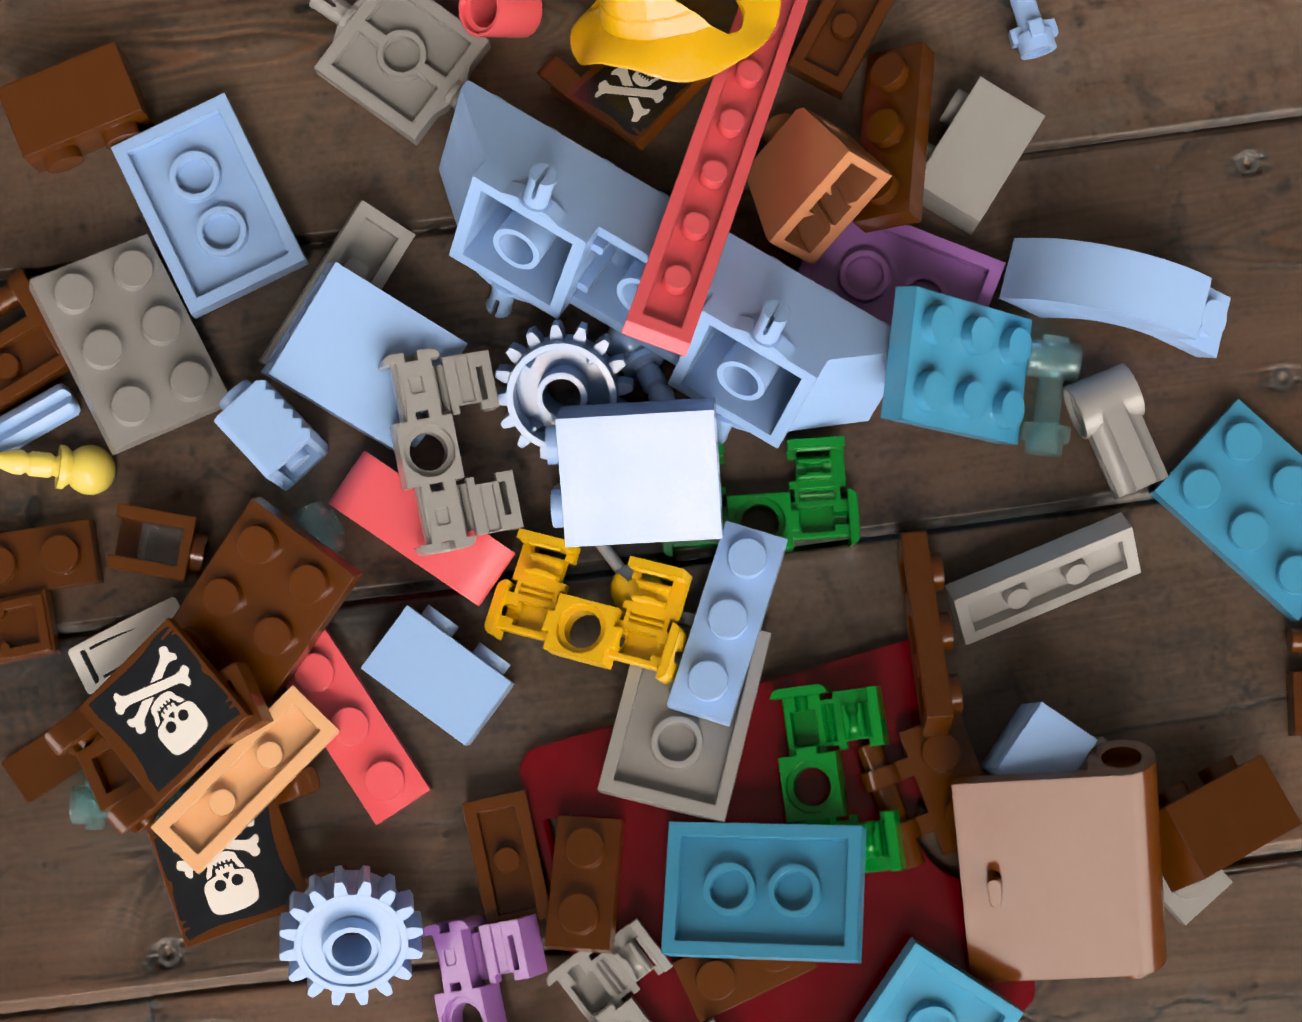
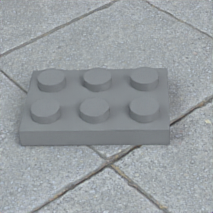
(129, 343)
(673, 756)

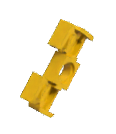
(541, 615)

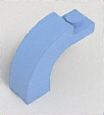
(1116, 288)

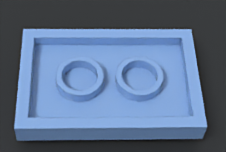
(209, 205)

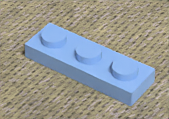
(727, 623)

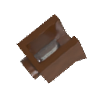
(158, 544)

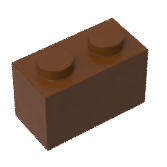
(75, 108)
(1220, 820)

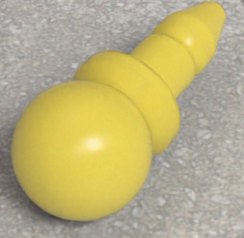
(86, 469)

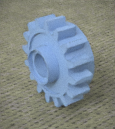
(551, 359)
(348, 903)

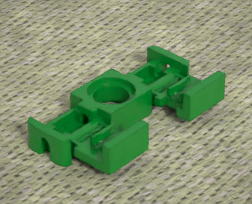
(817, 502)
(811, 731)

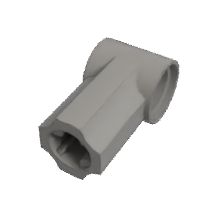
(1109, 414)

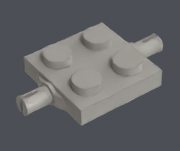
(399, 59)

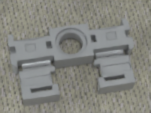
(443, 506)
(611, 976)

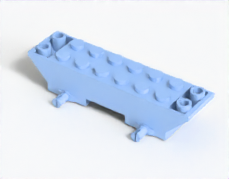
(577, 230)

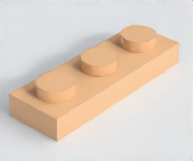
(245, 781)

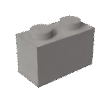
(976, 152)

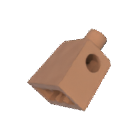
(811, 182)

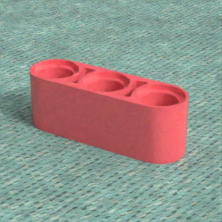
(376, 502)

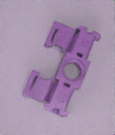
(473, 956)

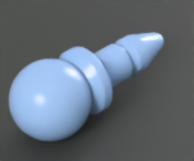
(641, 365)

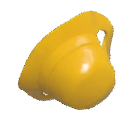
(668, 38)

